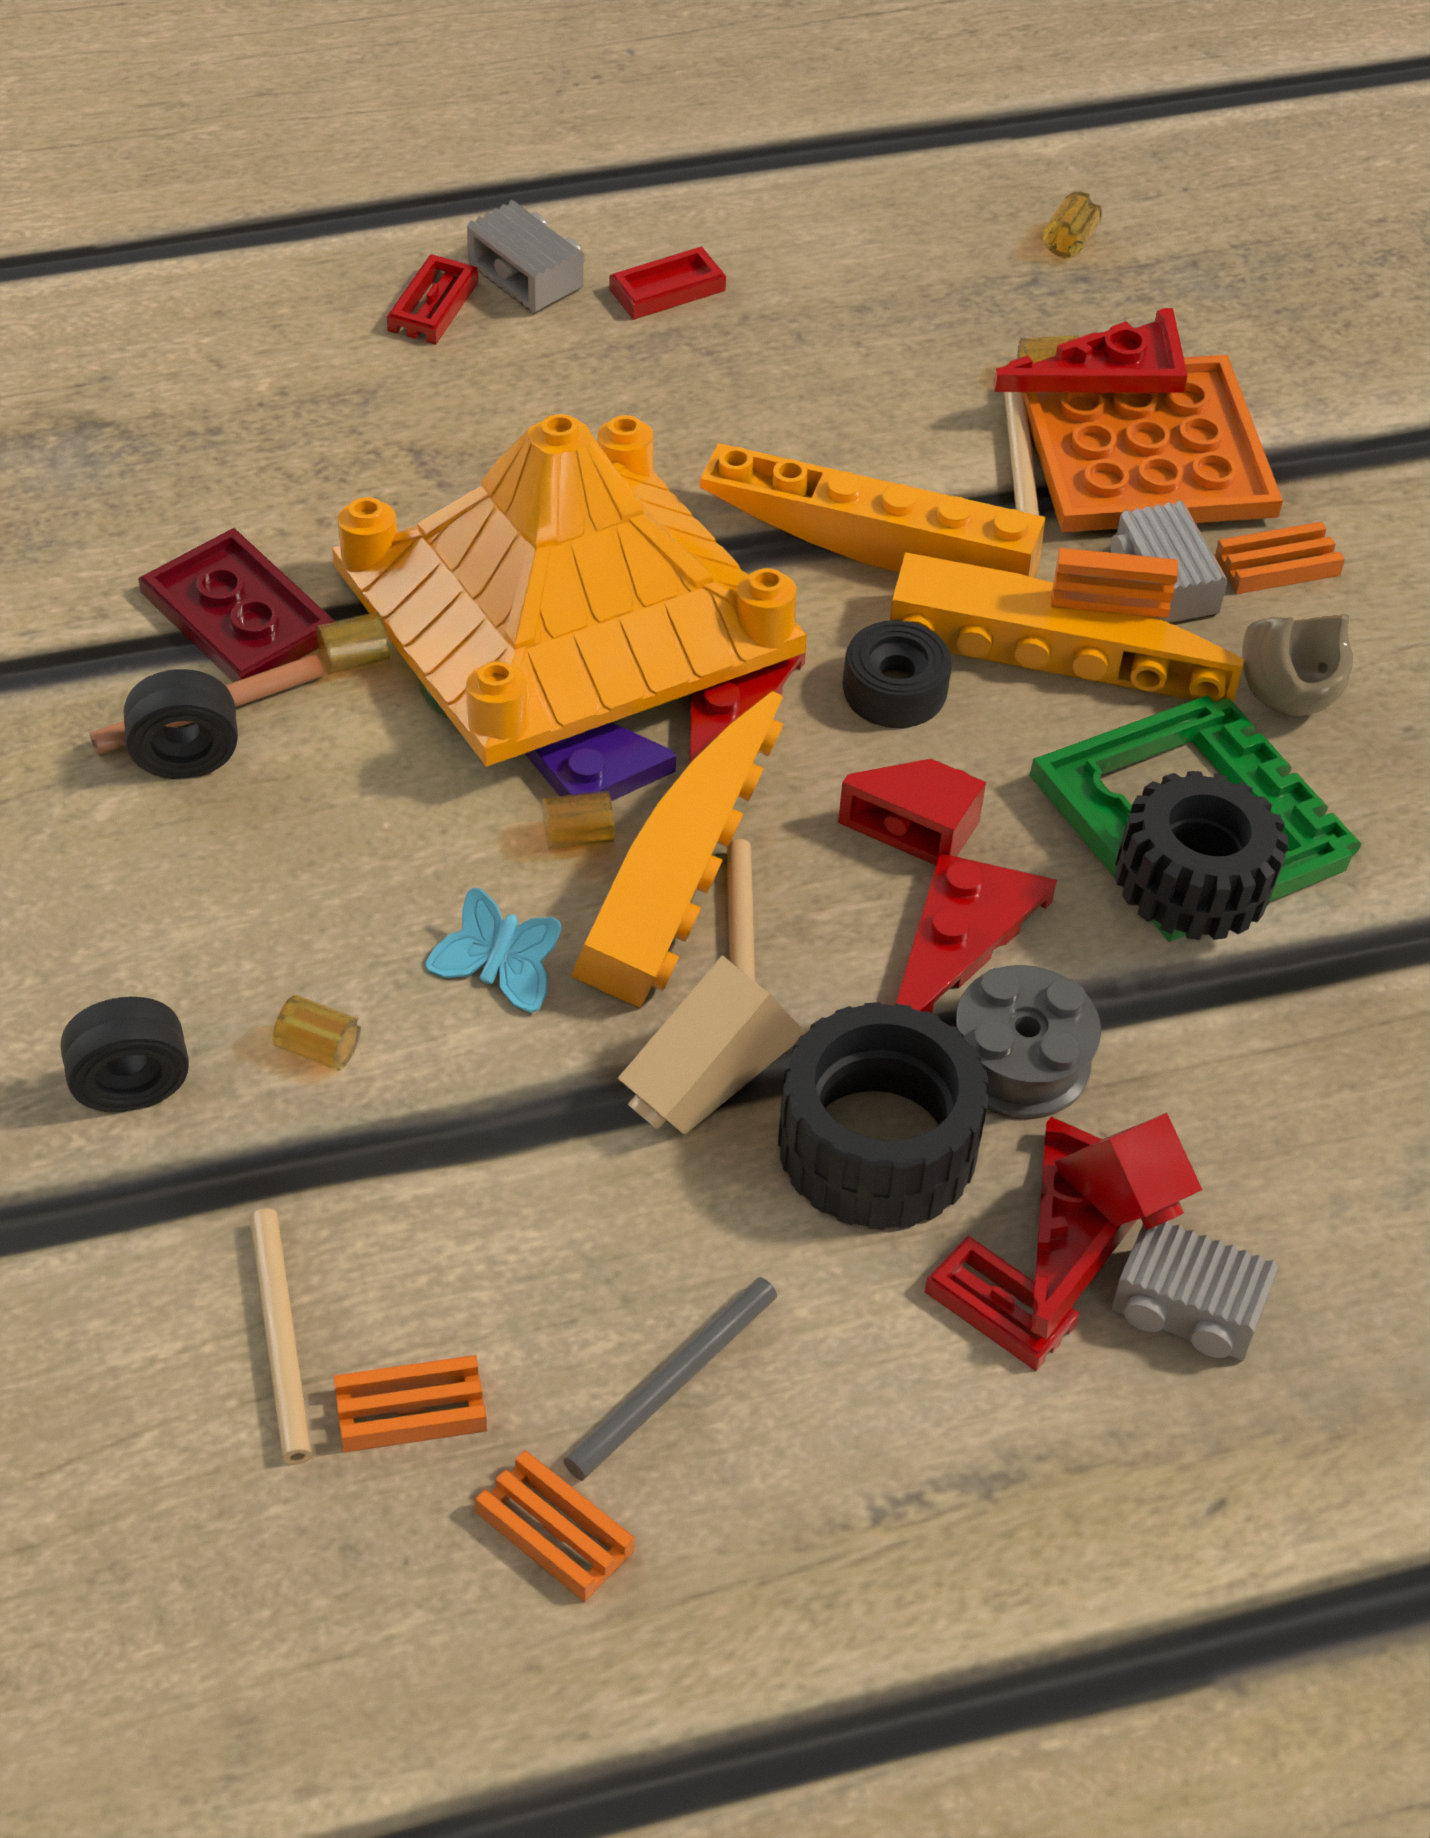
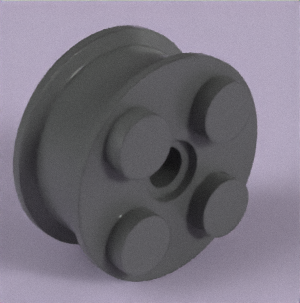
(1032, 1038)

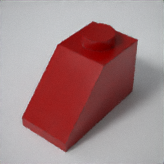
(914, 807)
(1134, 1174)

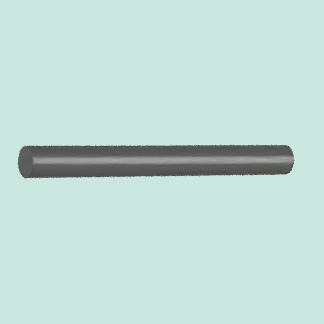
(669, 1379)

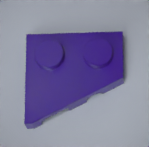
(603, 760)

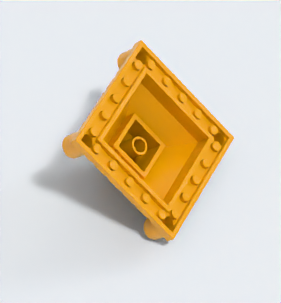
(563, 591)

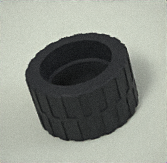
(894, 1053)

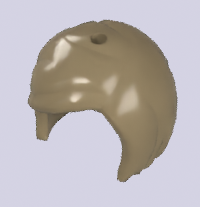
(1297, 663)

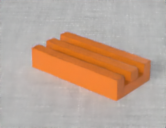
(1276, 550)
(1115, 590)
(408, 1391)
(511, 1485)

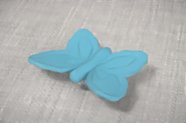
(502, 946)

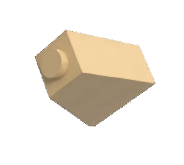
(709, 1049)

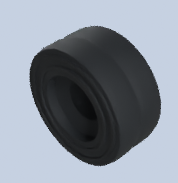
(174, 698)
(892, 700)
(124, 1054)

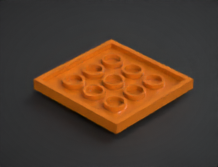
(1153, 449)

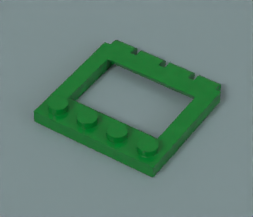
(1071, 780)

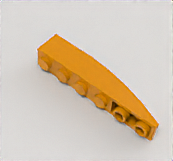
(871, 516)
(1012, 623)
(673, 859)

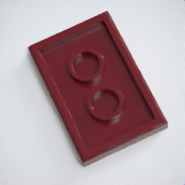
(235, 606)

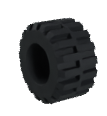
(1200, 855)

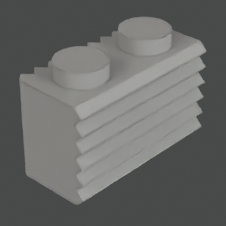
(525, 256)
(1172, 534)
(1194, 1289)

